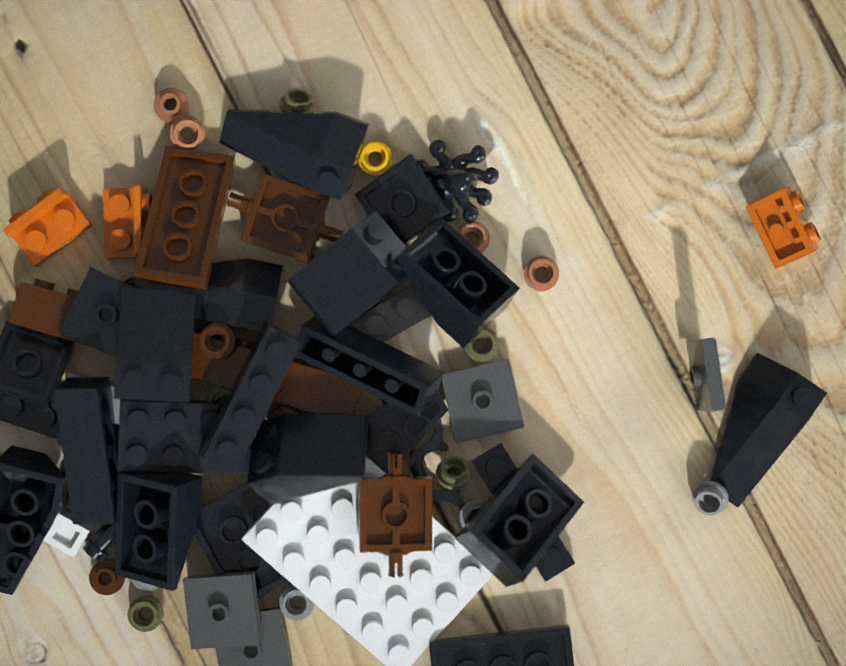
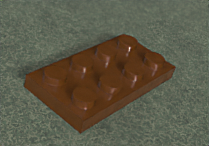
(185, 217)

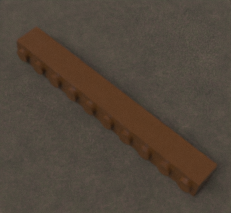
(302, 387)

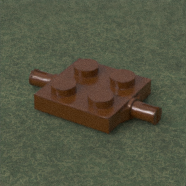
(285, 218)
(395, 514)

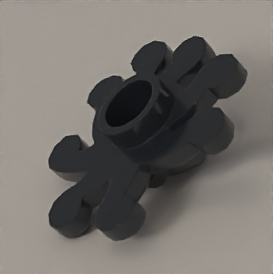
(457, 181)

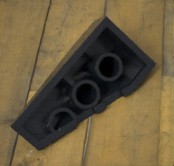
(301, 146)
(237, 293)
(764, 419)
(29, 505)

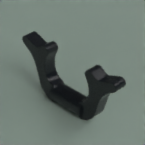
(418, 469)

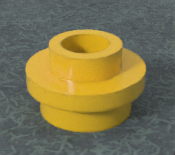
(379, 148)

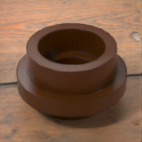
(209, 332)
(98, 585)

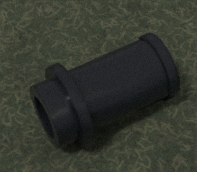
(101, 542)

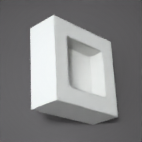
(66, 535)

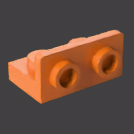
(124, 220)
(48, 225)
(783, 226)

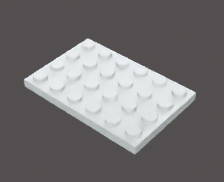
(317, 550)

